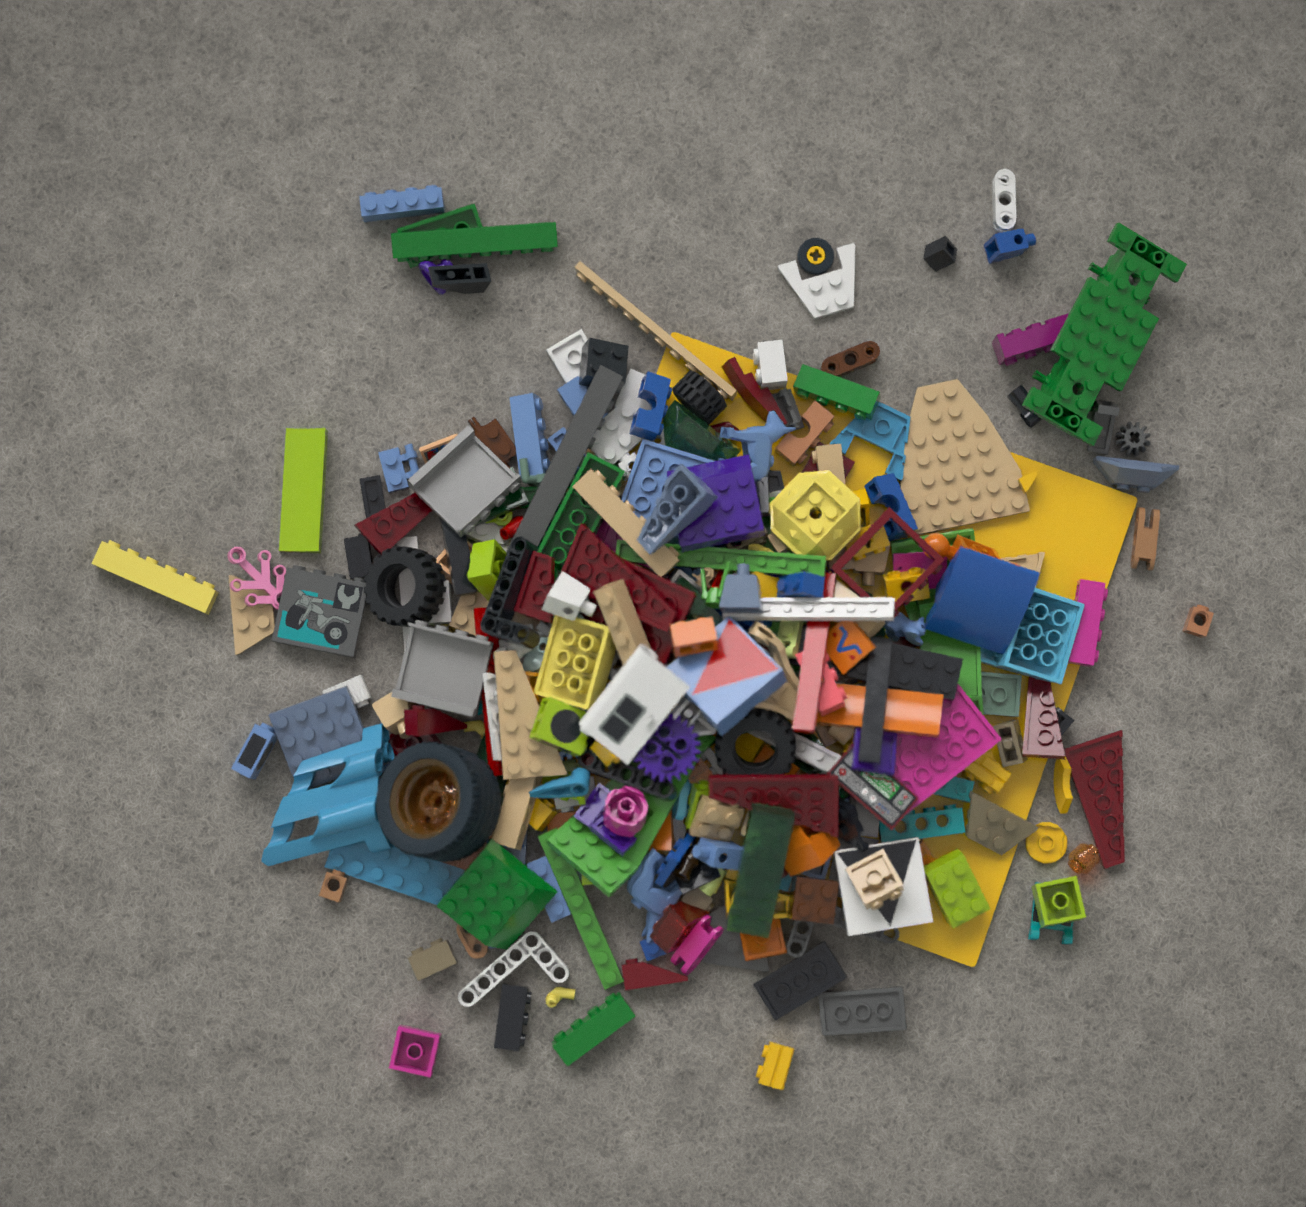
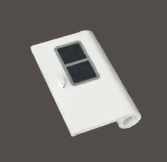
(623, 709)

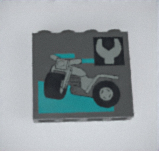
(320, 611)

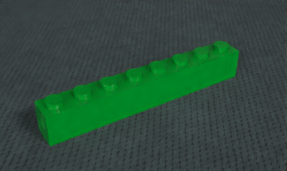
(474, 240)

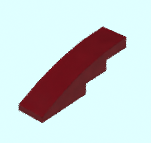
(746, 385)

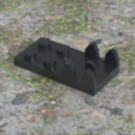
(800, 980)

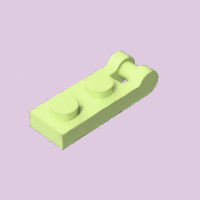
(790, 635)

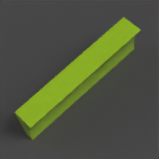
(303, 490)

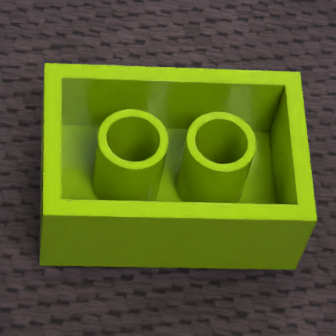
(955, 888)

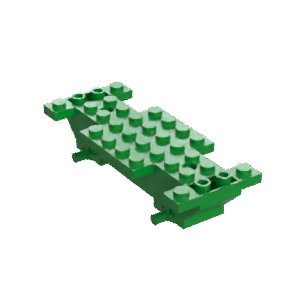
(1102, 334)

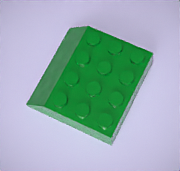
(496, 897)

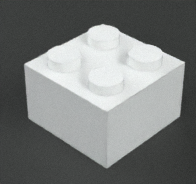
(771, 365)

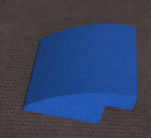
(981, 600)

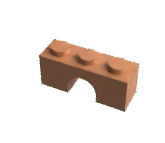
(794, 448)

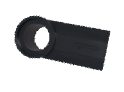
(1017, 397)

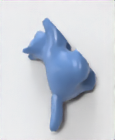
(907, 628)

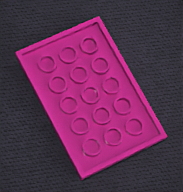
(931, 762)

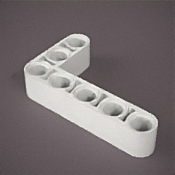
(511, 964)

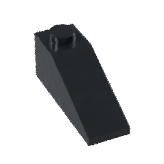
(461, 278)

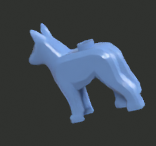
(758, 442)
(649, 894)

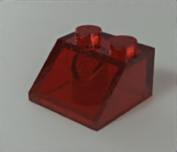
(676, 925)

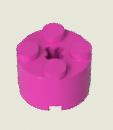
(625, 811)

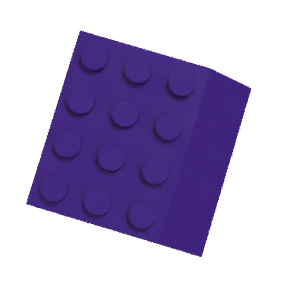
(735, 511)

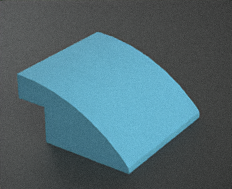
(1042, 639)

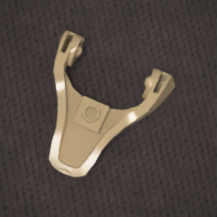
(785, 697)

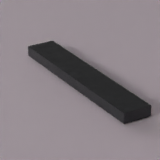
(875, 701)

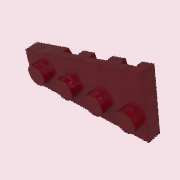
(393, 523)

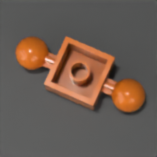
(942, 547)

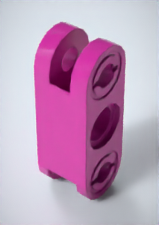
(696, 945)

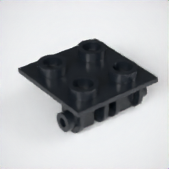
(699, 876)

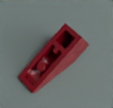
(427, 721)
(644, 975)

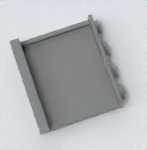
(464, 482)
(443, 668)

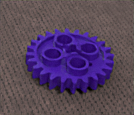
(678, 732)

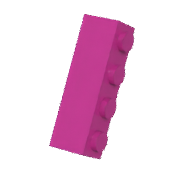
(1088, 633)

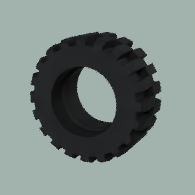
(382, 580)
(766, 721)

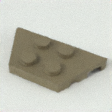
(995, 826)

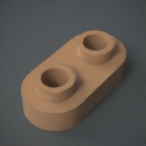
(469, 941)

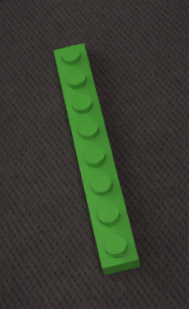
(583, 915)

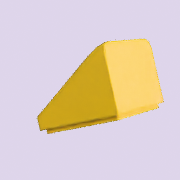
(1027, 480)

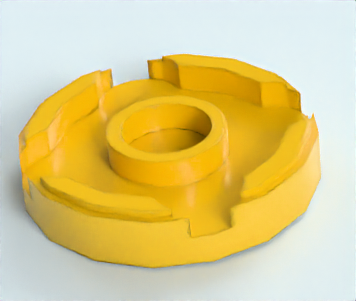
(1039, 845)

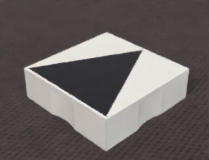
(907, 910)

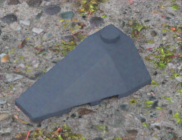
(678, 506)

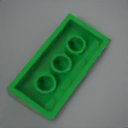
(458, 218)

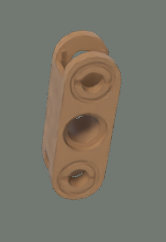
(1145, 538)

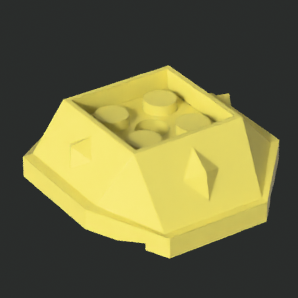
(811, 536)

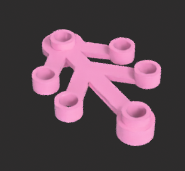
(262, 580)

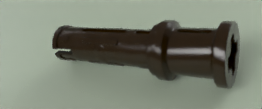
(687, 864)

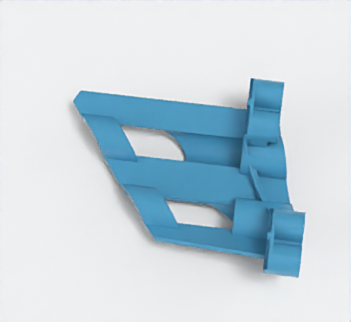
(343, 808)

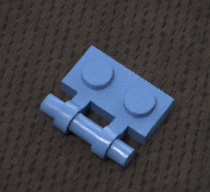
(393, 467)

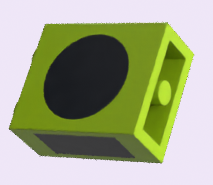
(559, 727)

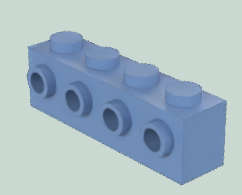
(402, 204)
(529, 432)

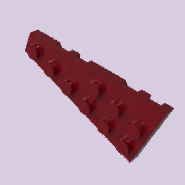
(596, 565)
(1099, 786)
(810, 796)

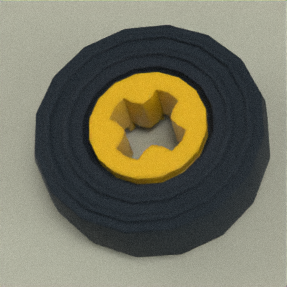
(824, 250)

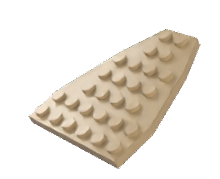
(957, 462)

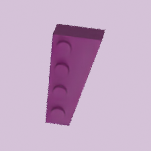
(1027, 343)

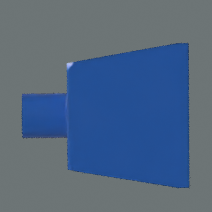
(1008, 245)

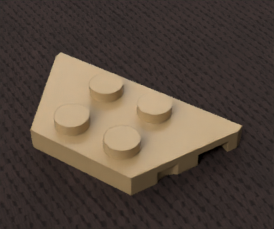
(249, 623)

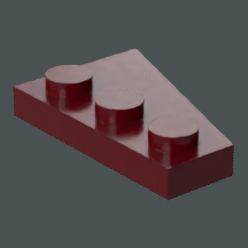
(536, 587)

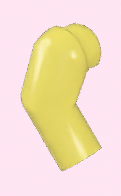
(477, 726)
(558, 994)

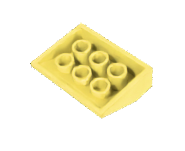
(576, 662)

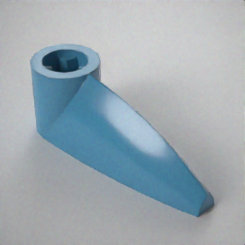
(570, 786)

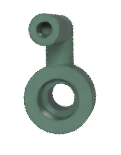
(526, 478)

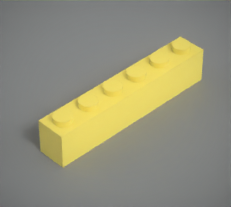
(154, 577)

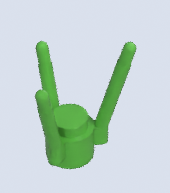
(714, 595)

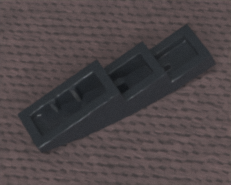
(458, 560)

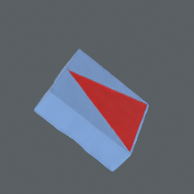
(729, 679)

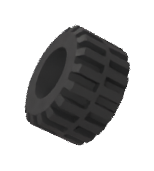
(699, 397)

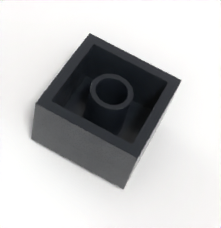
(604, 353)

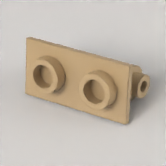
(710, 575)

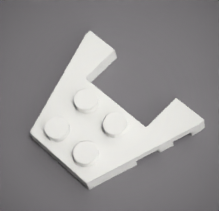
(826, 292)

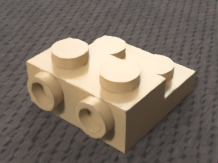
(716, 819)
(875, 880)

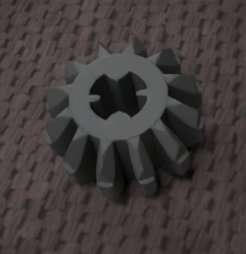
(1140, 439)

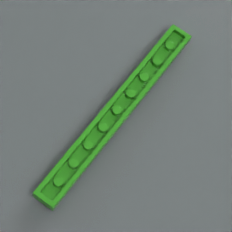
(717, 558)

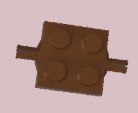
(495, 439)

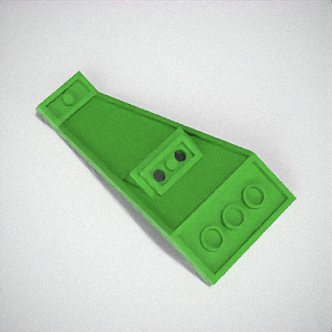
(597, 859)

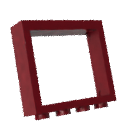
(920, 583)

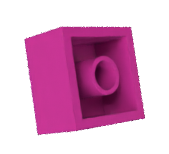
(415, 1050)

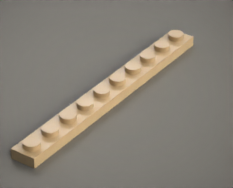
(647, 325)

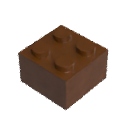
(812, 899)

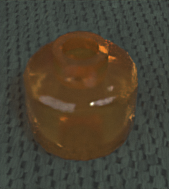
(1083, 858)

